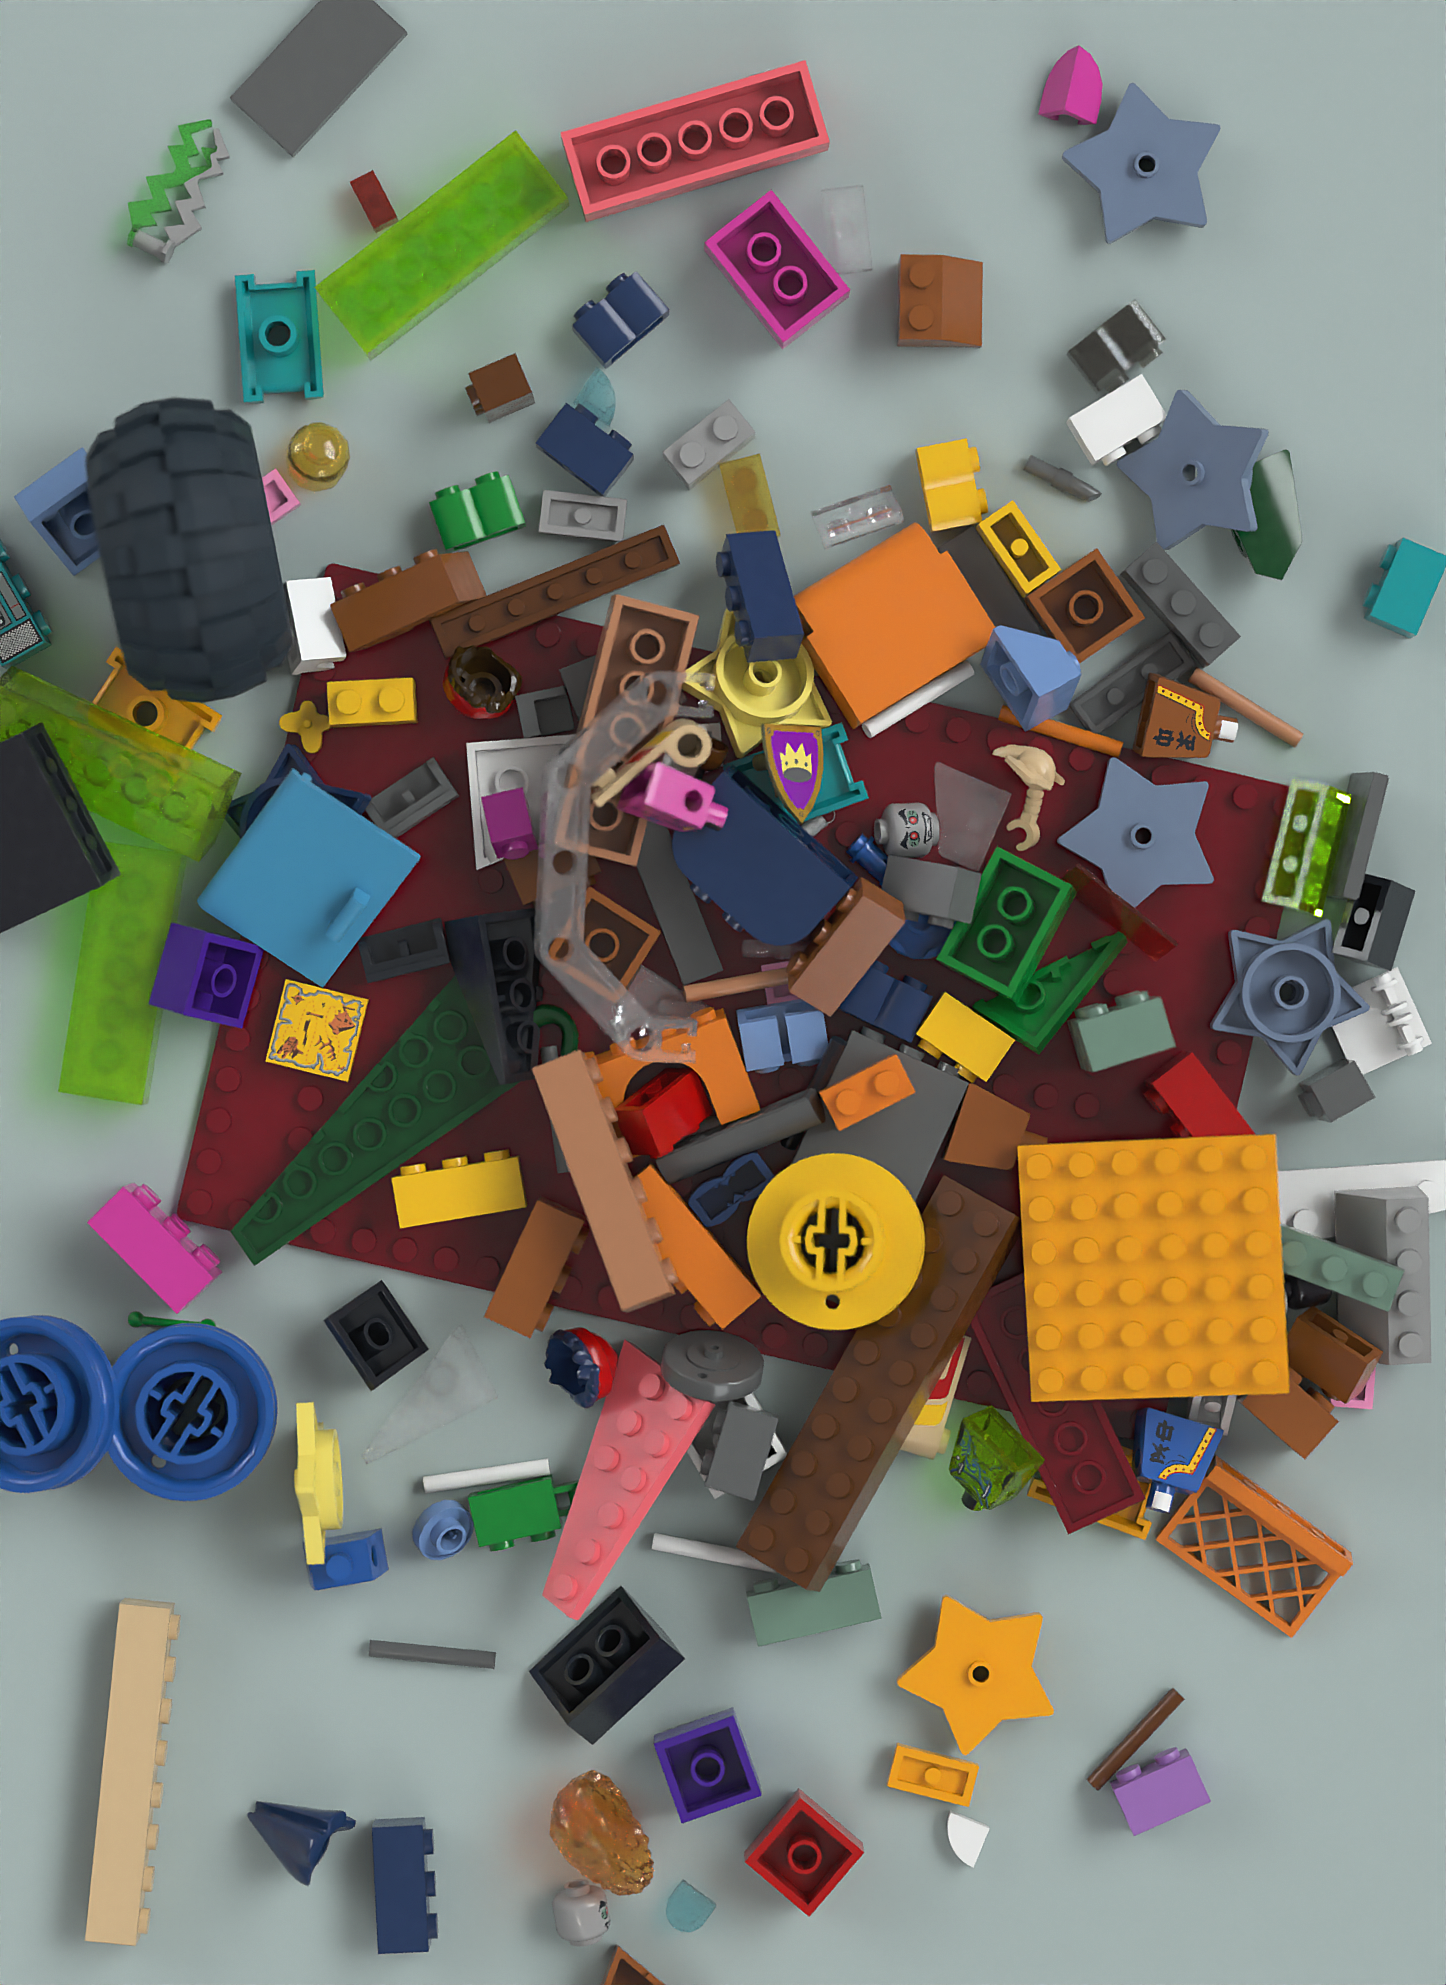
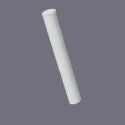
(918, 699)
(486, 1475)
(706, 1551)

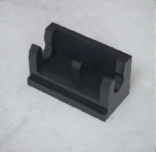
(404, 950)

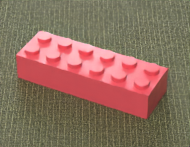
(695, 141)

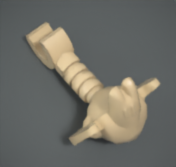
(1038, 773)

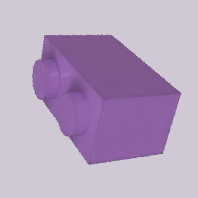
(1159, 1790)

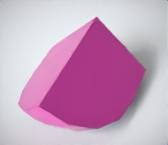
(1073, 88)

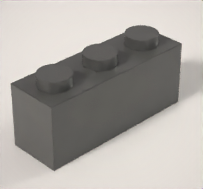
(1180, 605)

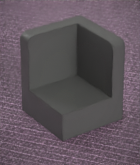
(545, 712)

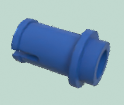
(868, 856)

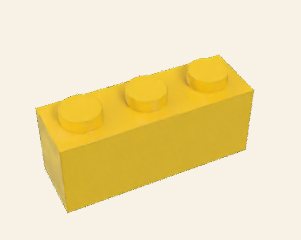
(459, 1189)

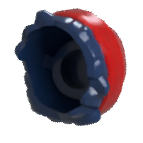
(581, 1364)

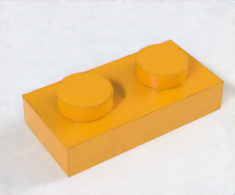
(932, 1774)

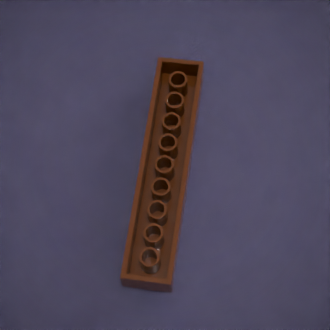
(879, 1391)

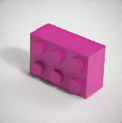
(776, 269)
(156, 1245)

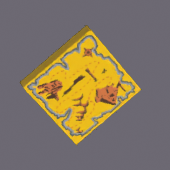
(317, 1030)

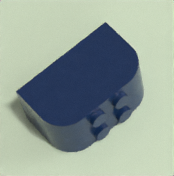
(761, 865)

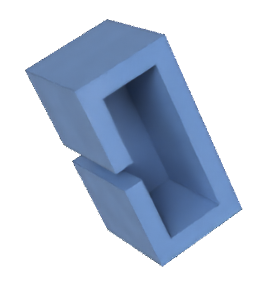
(781, 1034)

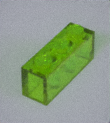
(1306, 847)

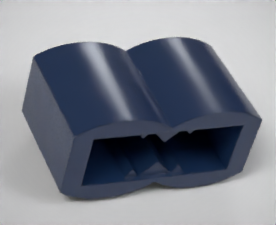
(620, 318)
(888, 1002)
(721, 1195)

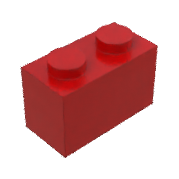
(663, 1112)

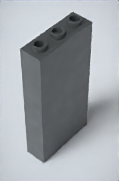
(896, 1138)

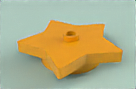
(969, 1641)

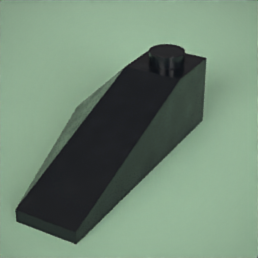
(499, 981)

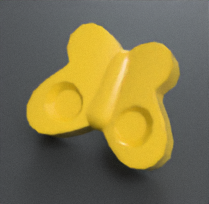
(307, 724)

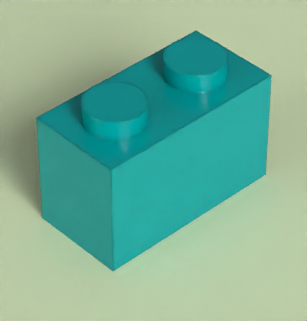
(1405, 587)

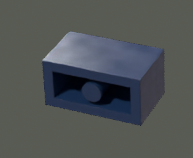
(585, 449)

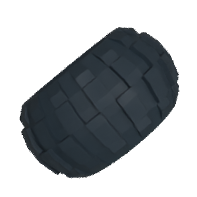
(188, 549)

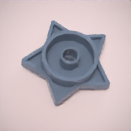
(1137, 197)
(1223, 479)
(1133, 803)
(1317, 999)

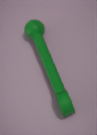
(137, 1319)

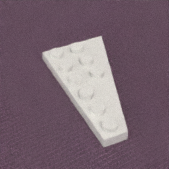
(517, 764)

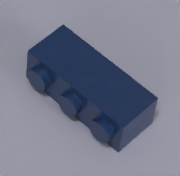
(760, 596)
(403, 1885)

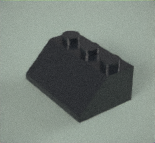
(606, 1665)

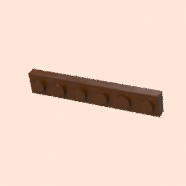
(555, 591)

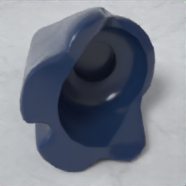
(298, 1834)

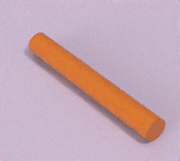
(1069, 734)

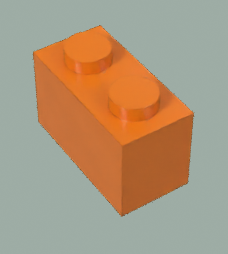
(866, 1092)

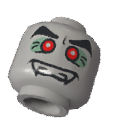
(907, 830)
(581, 1913)

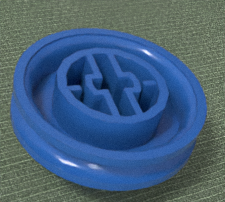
(53, 1403)
(202, 1465)

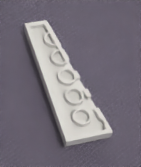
(1309, 1193)

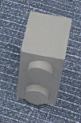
(708, 444)

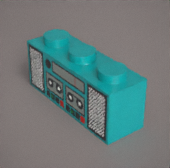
(21, 629)

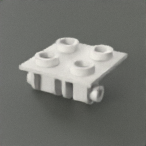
(1388, 1028)

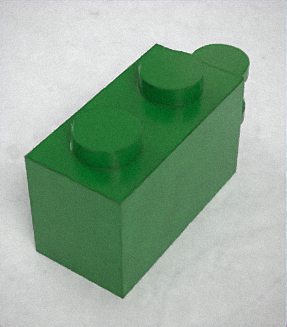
(519, 1511)

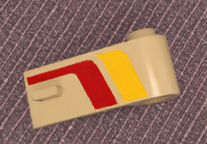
(681, 740)
(929, 1432)

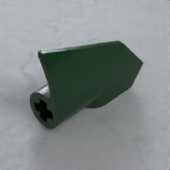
(1277, 518)

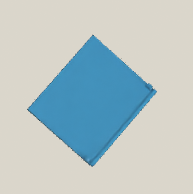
(307, 878)

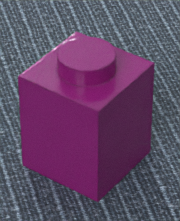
(509, 823)

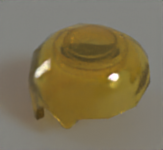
(317, 456)

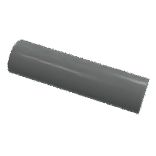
(742, 1136)

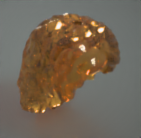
(601, 1835)

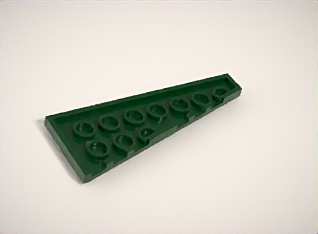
(404, 1104)

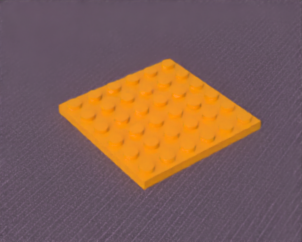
(1153, 1268)

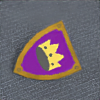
(794, 764)

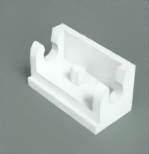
(313, 626)

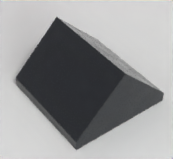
(376, 1335)

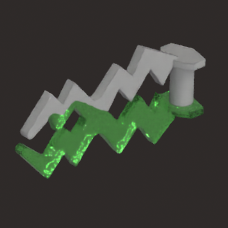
(182, 176)

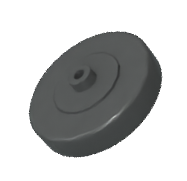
(712, 1365)

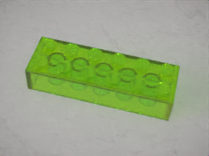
(442, 245)
(124, 767)
(124, 934)

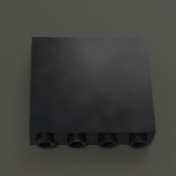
(46, 832)

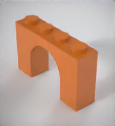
(716, 1063)

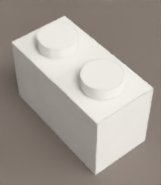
(1117, 420)

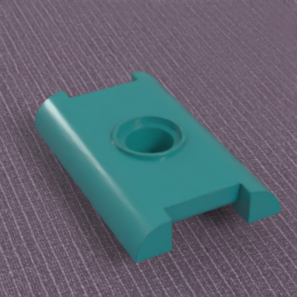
(285, 367)
(836, 786)

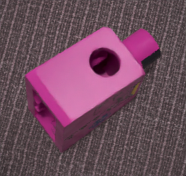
(672, 799)

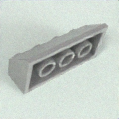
(1393, 1229)

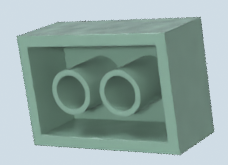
(1120, 1032)

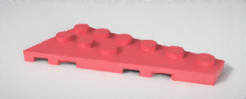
(629, 1461)

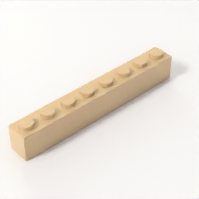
(130, 1772)

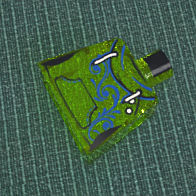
(991, 1460)

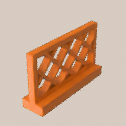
(1278, 1519)

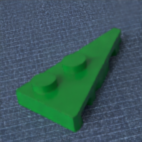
(1051, 995)

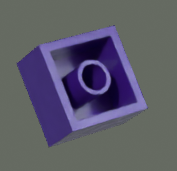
(206, 975)
(707, 1765)

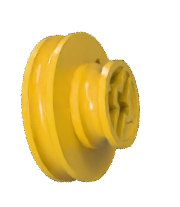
(891, 1241)

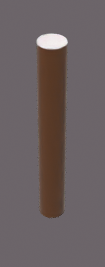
(1135, 1739)

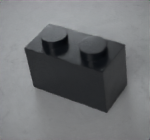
(1374, 923)

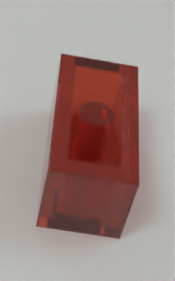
(374, 201)

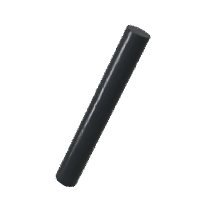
(820, 1079)

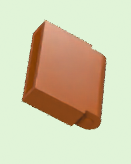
(890, 623)

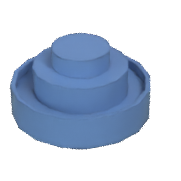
(443, 1530)

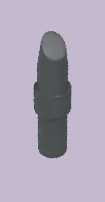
(1061, 479)

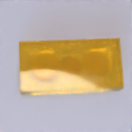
(749, 495)

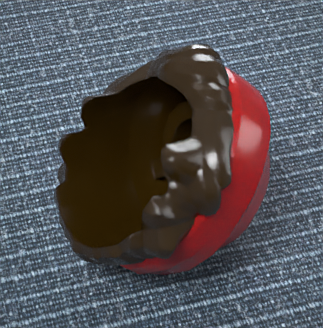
(480, 683)

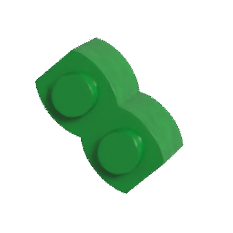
(477, 512)

